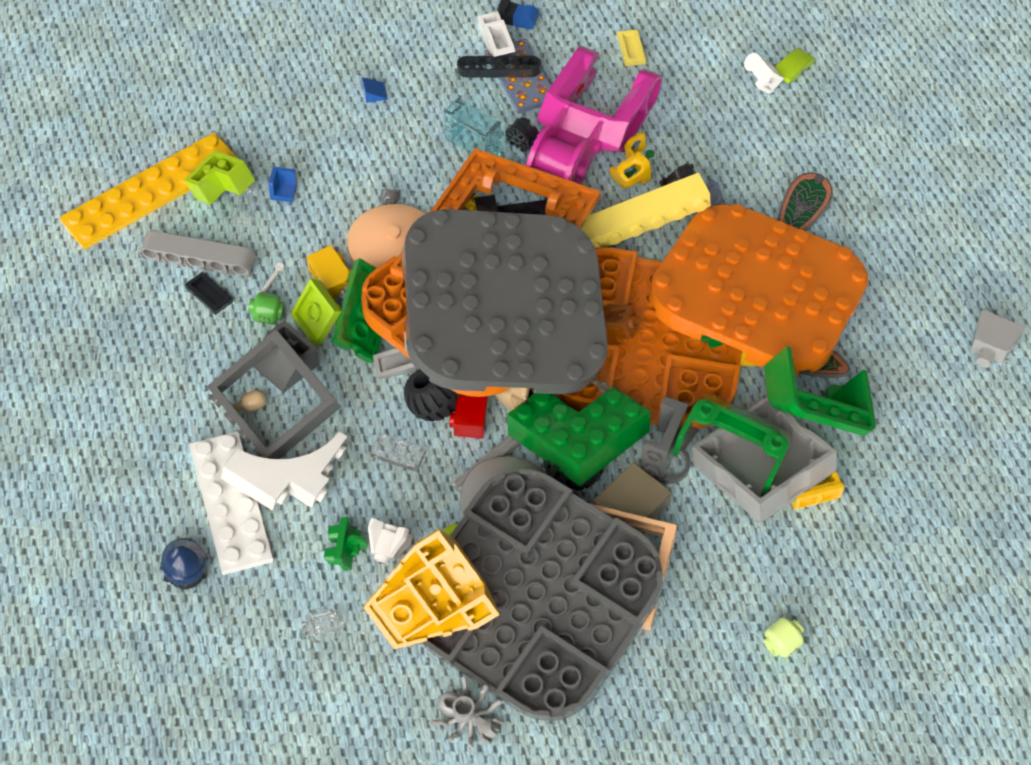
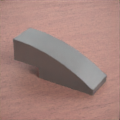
(392, 364)

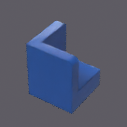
(282, 184)

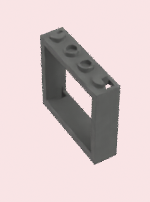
(298, 431)

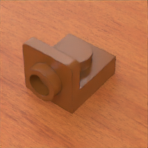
(621, 318)

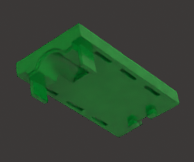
(351, 327)

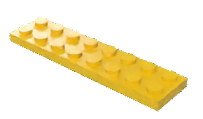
(139, 194)

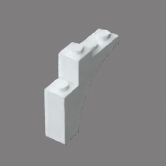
(274, 479)

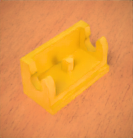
(826, 490)

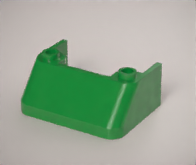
(716, 411)

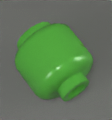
(266, 308)

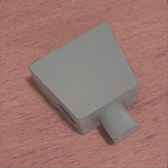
(994, 338)

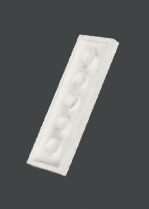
(231, 513)

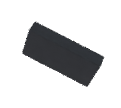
(208, 293)

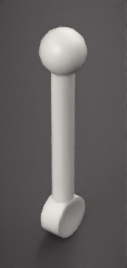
(279, 267)

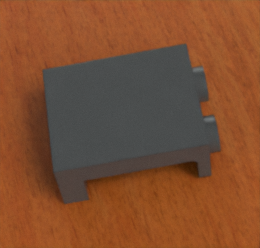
(657, 457)

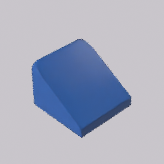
(373, 90)

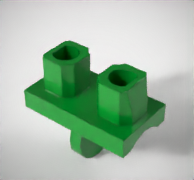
(348, 544)

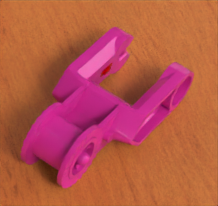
(578, 133)

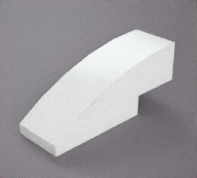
(495, 34)

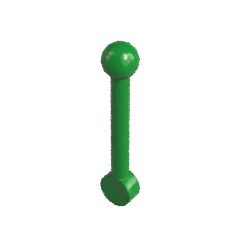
(649, 153)

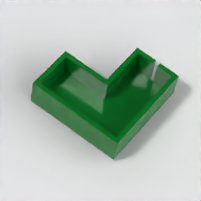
(579, 440)

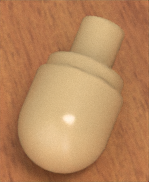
(251, 401)

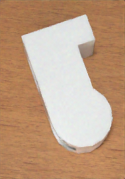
(767, 74)

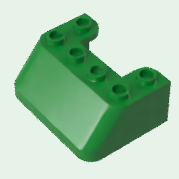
(843, 407)

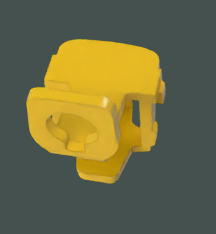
(634, 159)

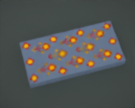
(523, 92)

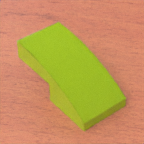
(794, 64)

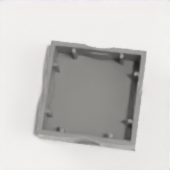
(743, 467)

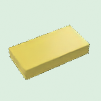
(631, 47)

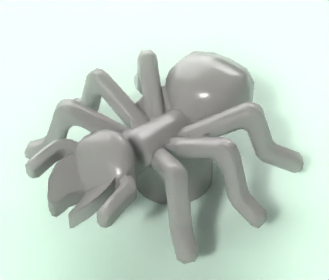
(463, 712)

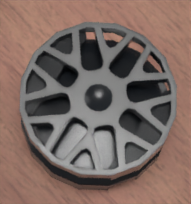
(522, 134)

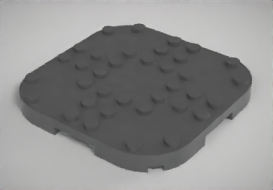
(503, 301)
(565, 590)

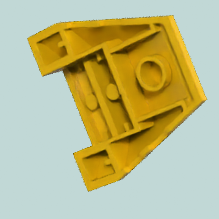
(431, 594)

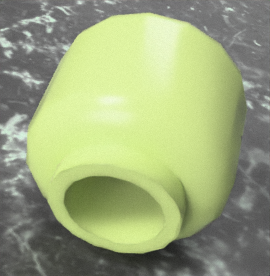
(784, 637)

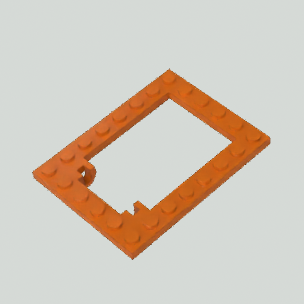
(483, 169)

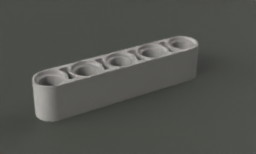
(197, 253)

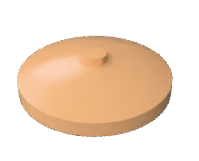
(381, 233)

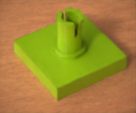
(316, 312)

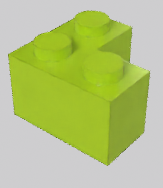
(218, 174)

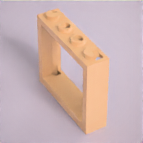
(654, 527)

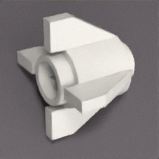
(387, 540)

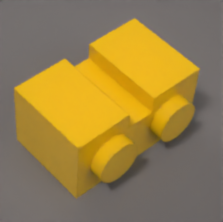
(329, 269)

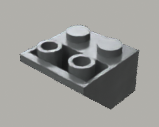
(277, 366)

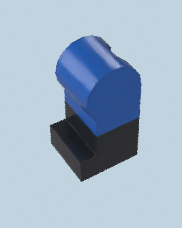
(517, 14)

